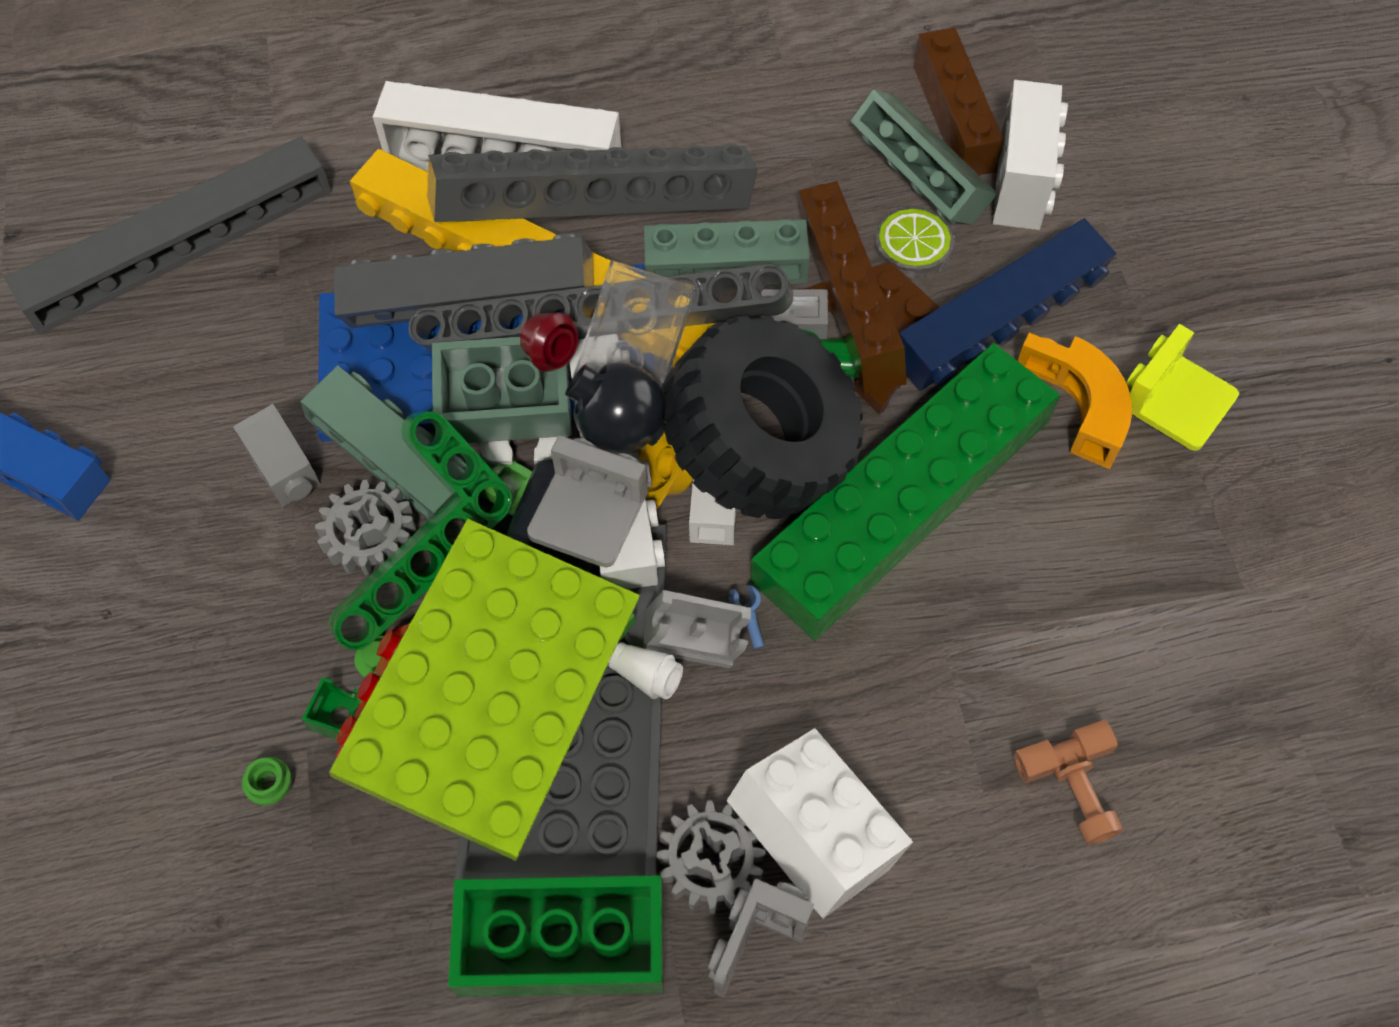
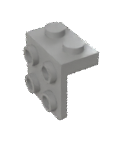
(589, 502)
(775, 908)

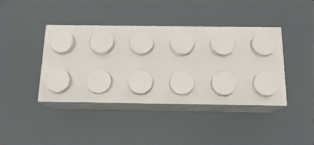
(435, 121)

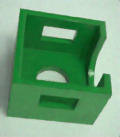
(330, 699)

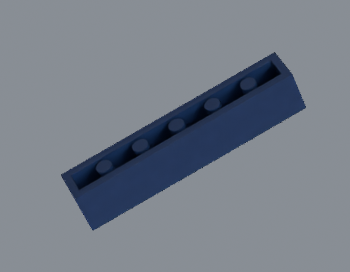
(1005, 303)

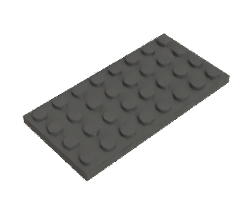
(606, 793)

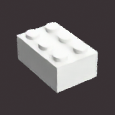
(1029, 155)
(818, 821)

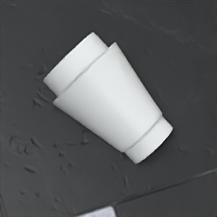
(648, 670)

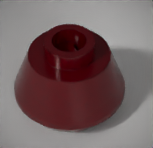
(549, 340)

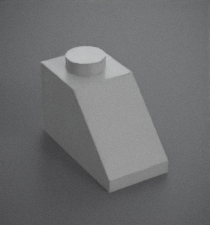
(277, 455)

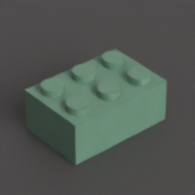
(497, 393)

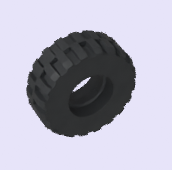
(723, 443)

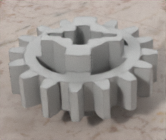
(365, 526)
(693, 866)

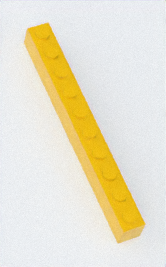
(398, 195)

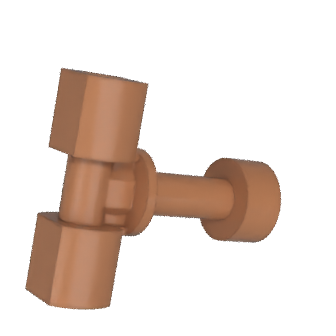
(1070, 763)

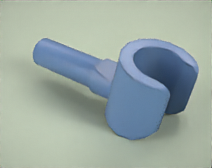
(754, 601)

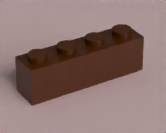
(957, 100)

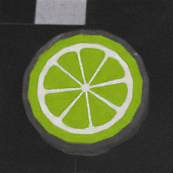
(914, 240)

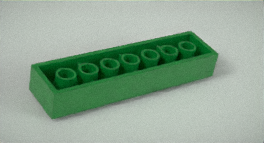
(902, 491)

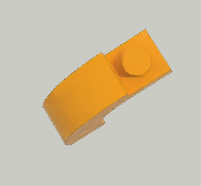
(1093, 385)

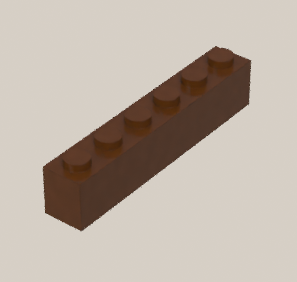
(853, 289)

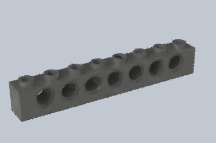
(588, 182)

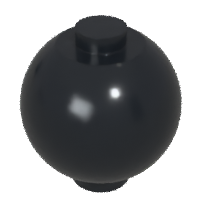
(618, 407)

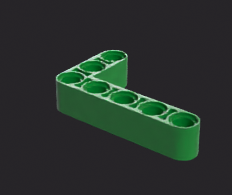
(429, 537)

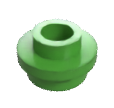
(257, 772)

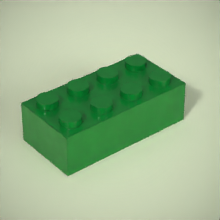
(557, 936)

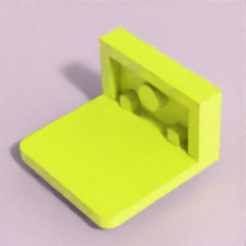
(1178, 394)

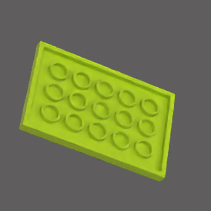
(487, 689)

